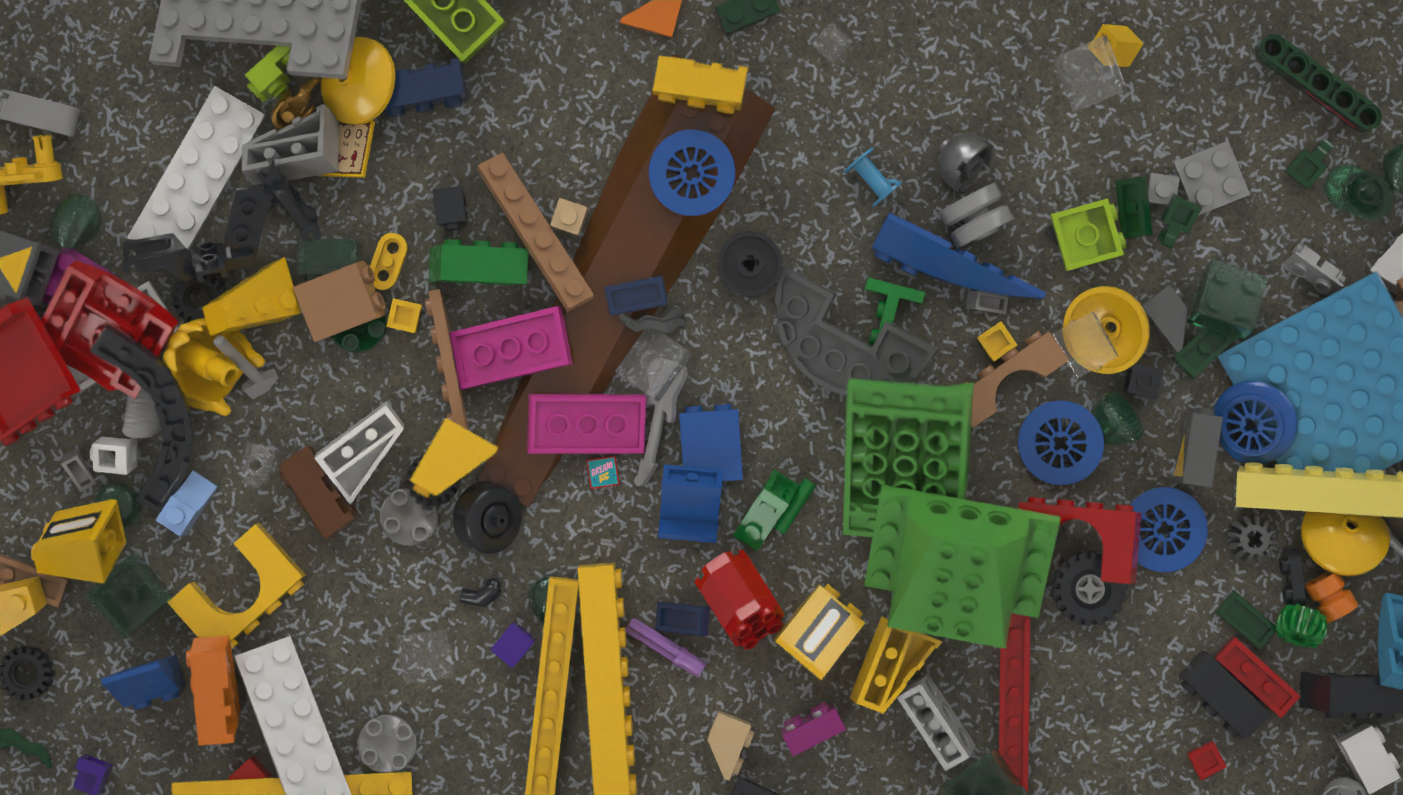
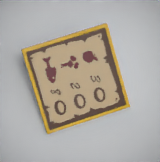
(353, 150)

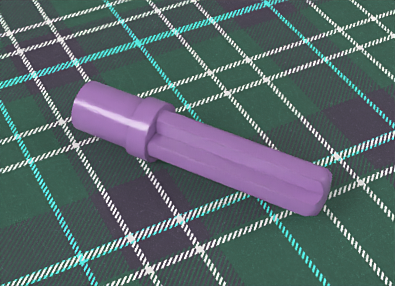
(665, 647)

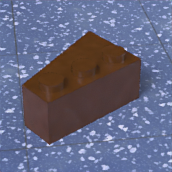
(317, 493)

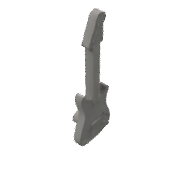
(665, 405)

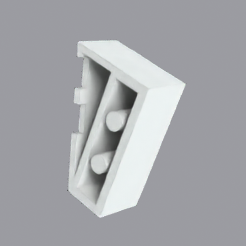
(359, 450)

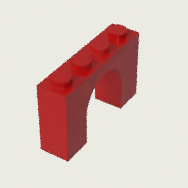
(1116, 527)

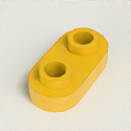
(390, 262)

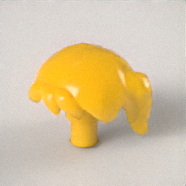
(202, 368)

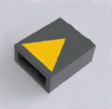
(25, 267)
(1197, 448)

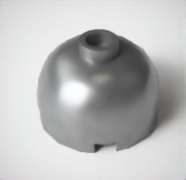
(962, 159)

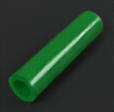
(799, 499)

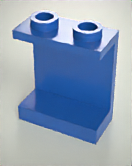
(712, 440)
(690, 503)

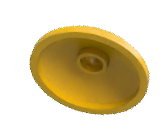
(367, 85)
(1126, 312)
(1345, 549)

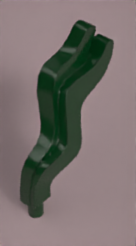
(11, 738)

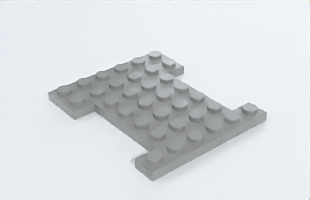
(316, 30)

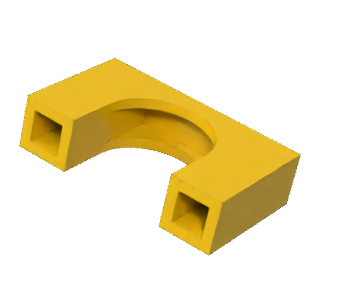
(277, 577)

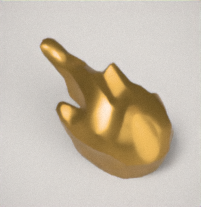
(291, 107)

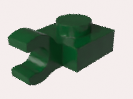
(1308, 166)
(1178, 216)

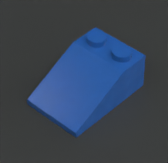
(146, 682)

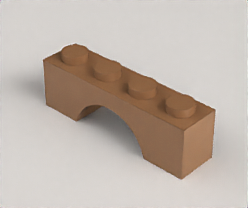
(1039, 356)

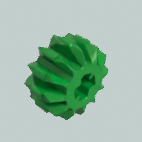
(1301, 626)

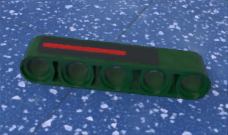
(1332, 84)

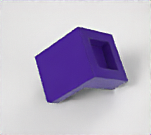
(513, 644)
(91, 774)

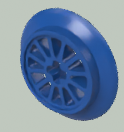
(680, 142)
(1274, 400)
(1045, 470)
(1196, 529)

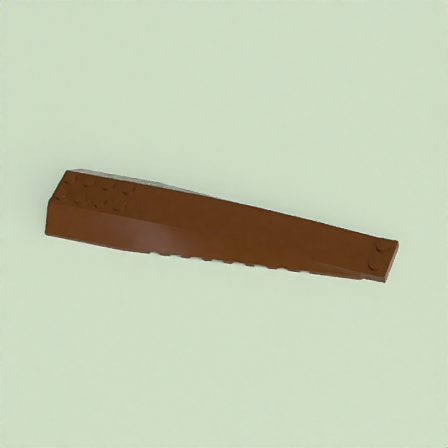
(624, 242)

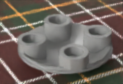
(406, 520)
(387, 744)

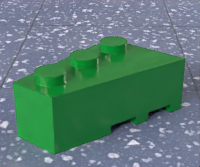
(478, 263)

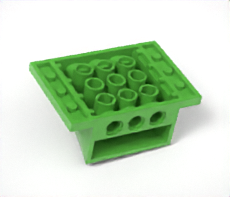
(903, 440)
(959, 564)

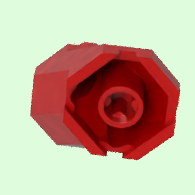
(740, 599)

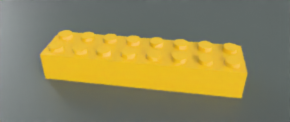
(605, 679)

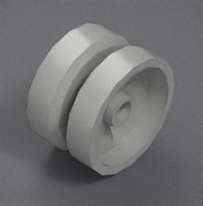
(976, 216)

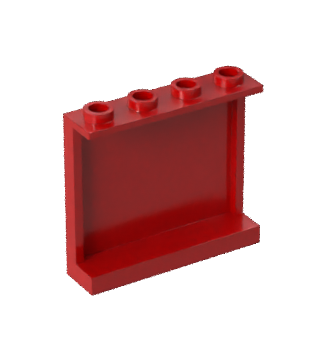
(31, 373)

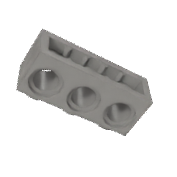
(936, 721)

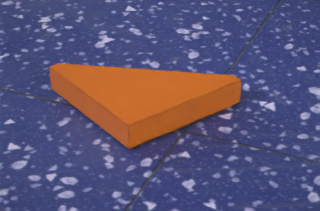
(655, 17)

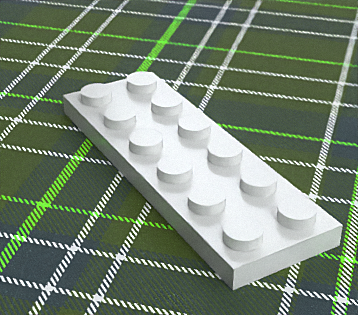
(199, 169)
(290, 720)

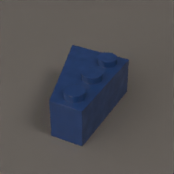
(428, 87)

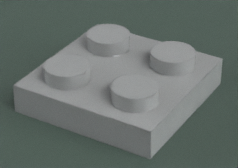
(1211, 177)

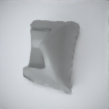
(140, 417)

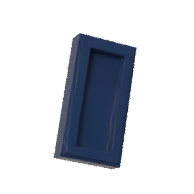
(636, 295)
(682, 618)

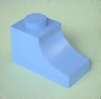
(187, 504)

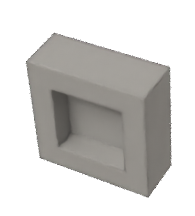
(1162, 188)

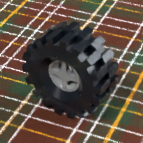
(1089, 603)

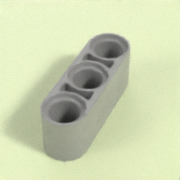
(40, 114)

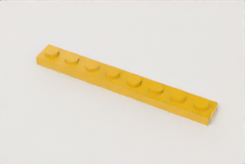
(552, 686)
(359, 784)

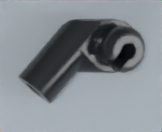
(484, 596)

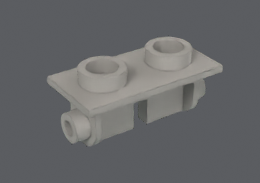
(1325, 279)

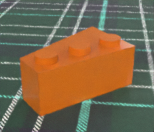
(214, 689)

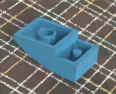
(1391, 641)

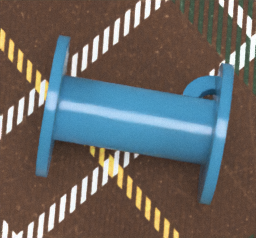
(873, 177)

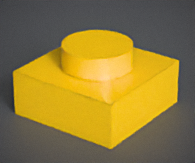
(404, 315)
(996, 341)

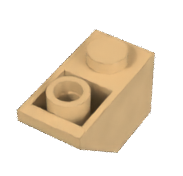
(727, 740)

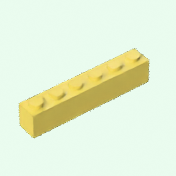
(1320, 490)

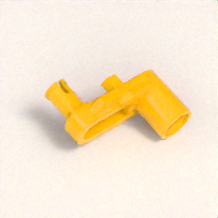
(19, 172)

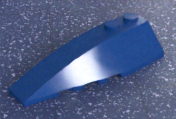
(932, 257)

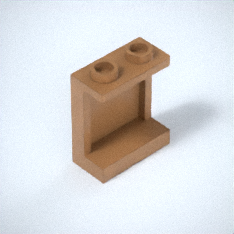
(340, 300)

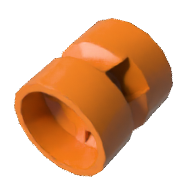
(1332, 598)

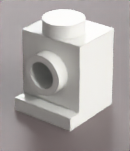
(125, 455)

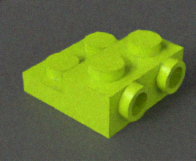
(268, 75)
(1088, 234)

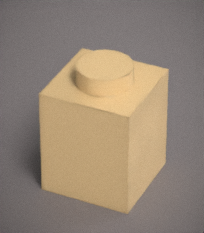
(569, 217)

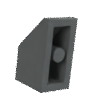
(1168, 316)

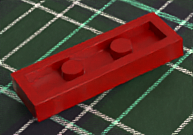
(1257, 677)

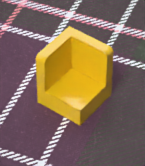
(1122, 41)

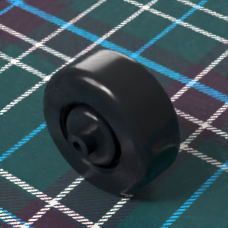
(487, 517)

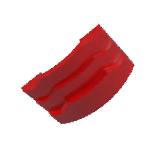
(89, 301)

